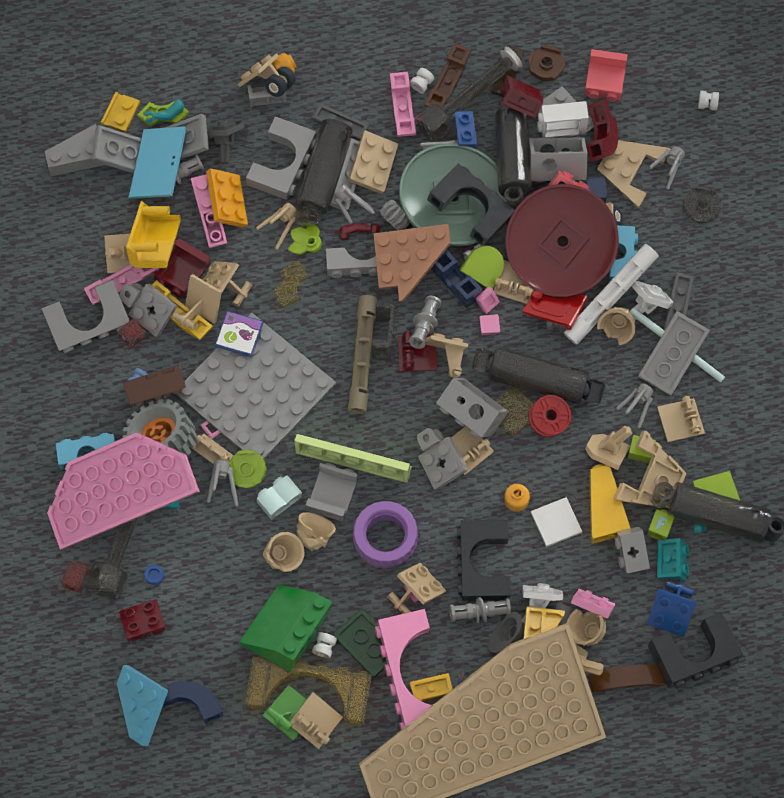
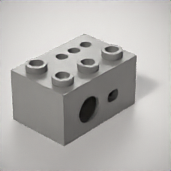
(546, 165)
(464, 402)

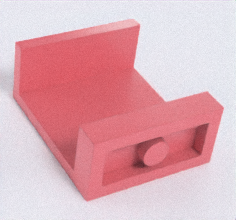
(605, 75)

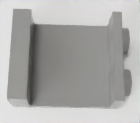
(332, 492)

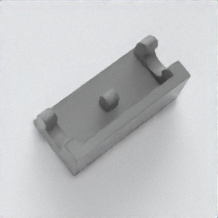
(260, 96)

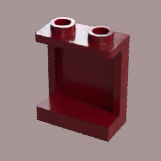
(521, 96)
(182, 263)

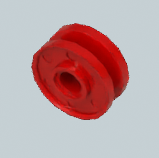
(539, 421)

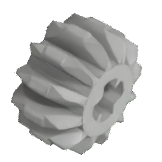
(394, 215)

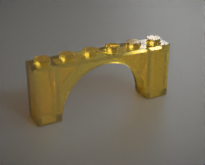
(351, 686)

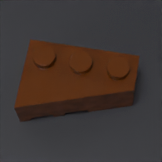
(154, 385)

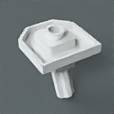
(650, 297)
(540, 595)

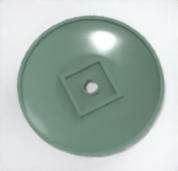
(427, 170)

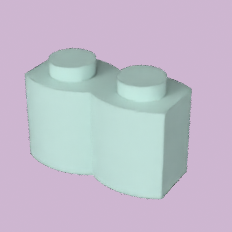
(278, 497)

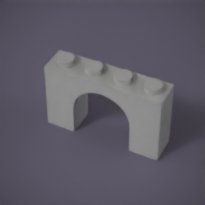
(282, 182)
(67, 336)

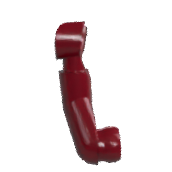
(357, 227)

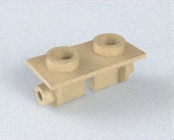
(210, 449)

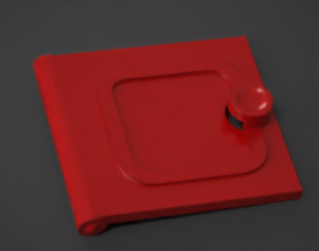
(555, 309)

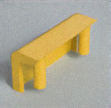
(152, 237)

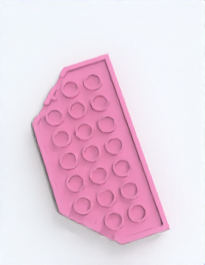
(117, 487)

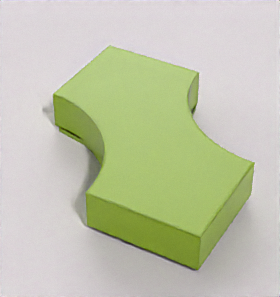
(155, 108)

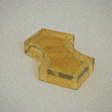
(293, 276)

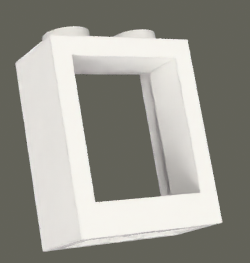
(563, 120)

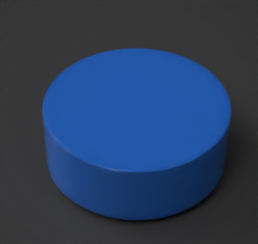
(154, 574)

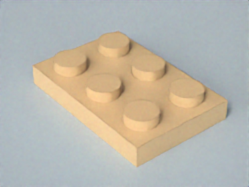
(373, 162)

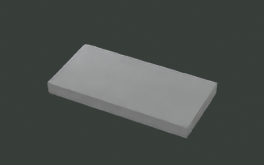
(673, 353)

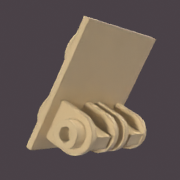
(511, 286)
(681, 419)
(472, 449)
(315, 720)

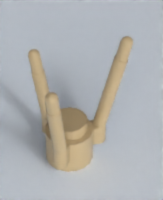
(285, 214)

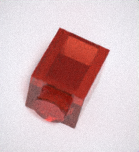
(132, 333)
(75, 576)

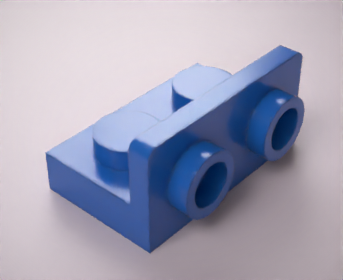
(465, 128)

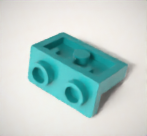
(672, 559)

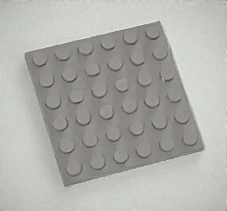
(258, 396)

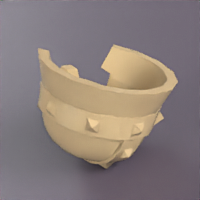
(617, 324)
(314, 530)
(284, 552)
(587, 628)

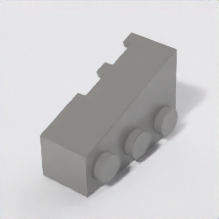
(73, 153)

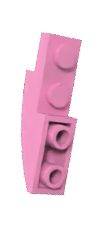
(213, 230)

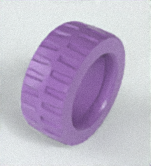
(379, 512)

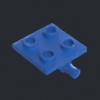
(672, 611)

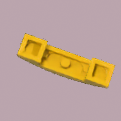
(203, 326)

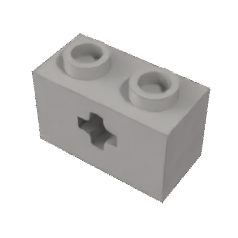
(638, 559)

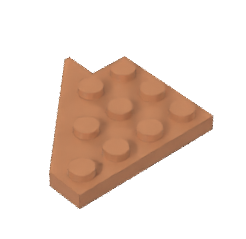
(408, 255)

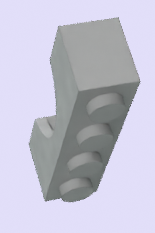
(341, 263)

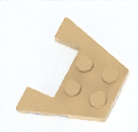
(623, 165)
(660, 469)

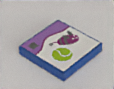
(239, 333)

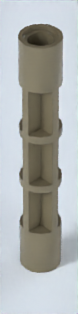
(358, 392)

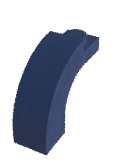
(197, 695)

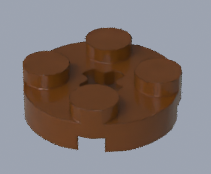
(543, 72)

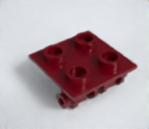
(415, 359)
(142, 620)

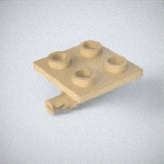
(220, 277)
(201, 300)
(454, 351)
(419, 583)

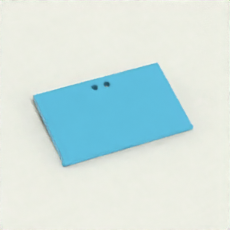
(157, 162)

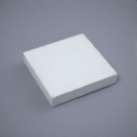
(556, 522)

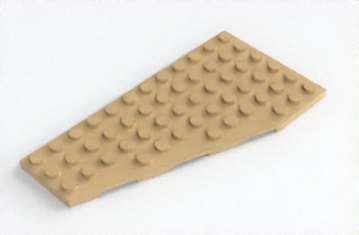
(497, 721)

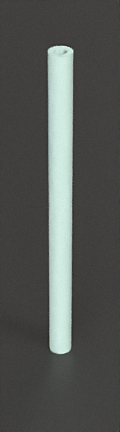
(659, 331)

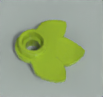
(303, 238)

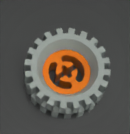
(158, 420)

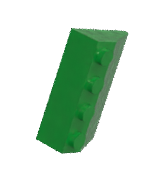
(286, 625)

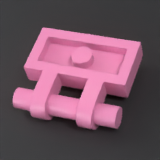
(593, 603)

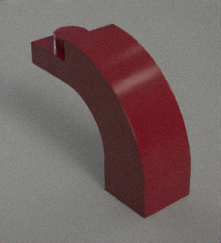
(605, 129)

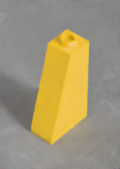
(606, 514)

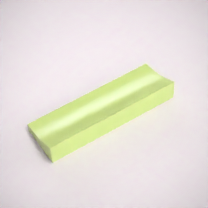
(352, 458)

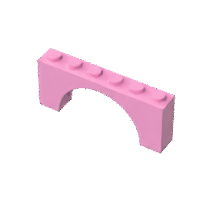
(395, 635)

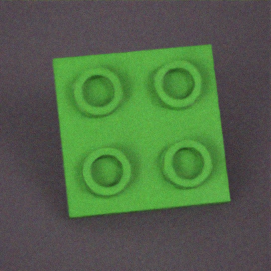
(284, 710)

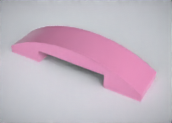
(402, 104)
(123, 277)

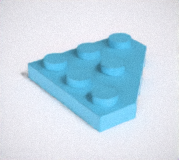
(140, 702)

